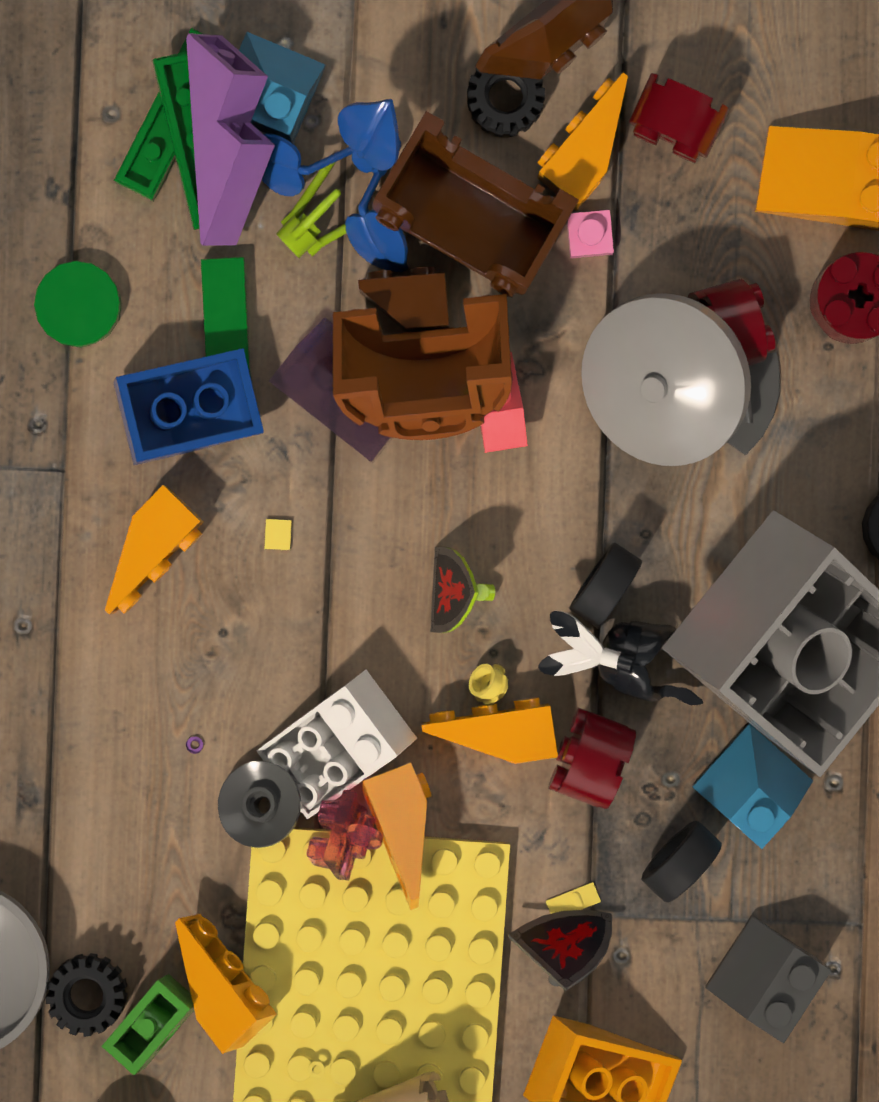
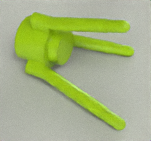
(301, 231)

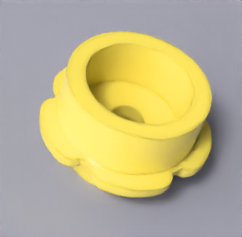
(488, 683)

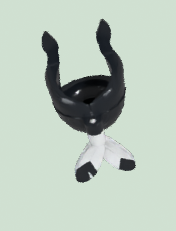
(619, 657)

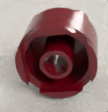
(678, 117)
(740, 308)
(836, 311)
(592, 759)

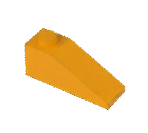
(400, 810)

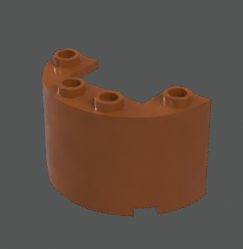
(423, 380)

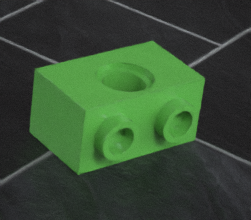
(150, 1024)

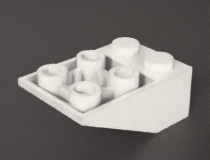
(339, 742)

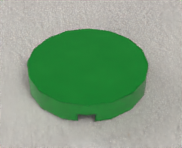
(77, 304)

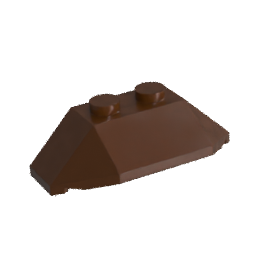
(547, 38)

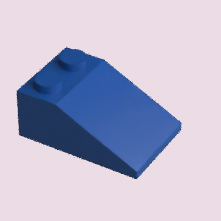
(188, 406)

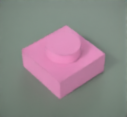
(590, 234)

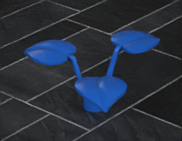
(375, 144)

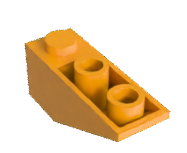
(585, 155)
(152, 538)
(508, 734)
(221, 992)

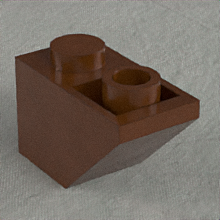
(410, 301)

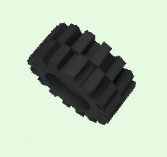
(499, 121)
(68, 1013)

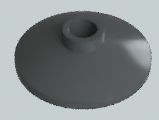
(241, 798)

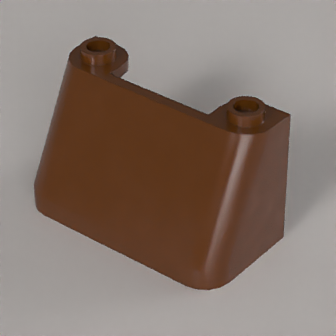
(471, 209)

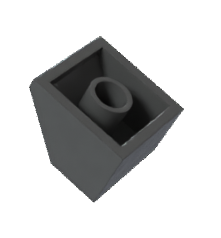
(768, 979)

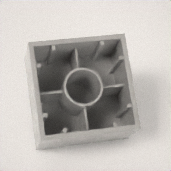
(788, 642)

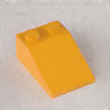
(821, 176)
(598, 1066)

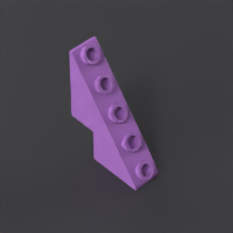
(226, 145)

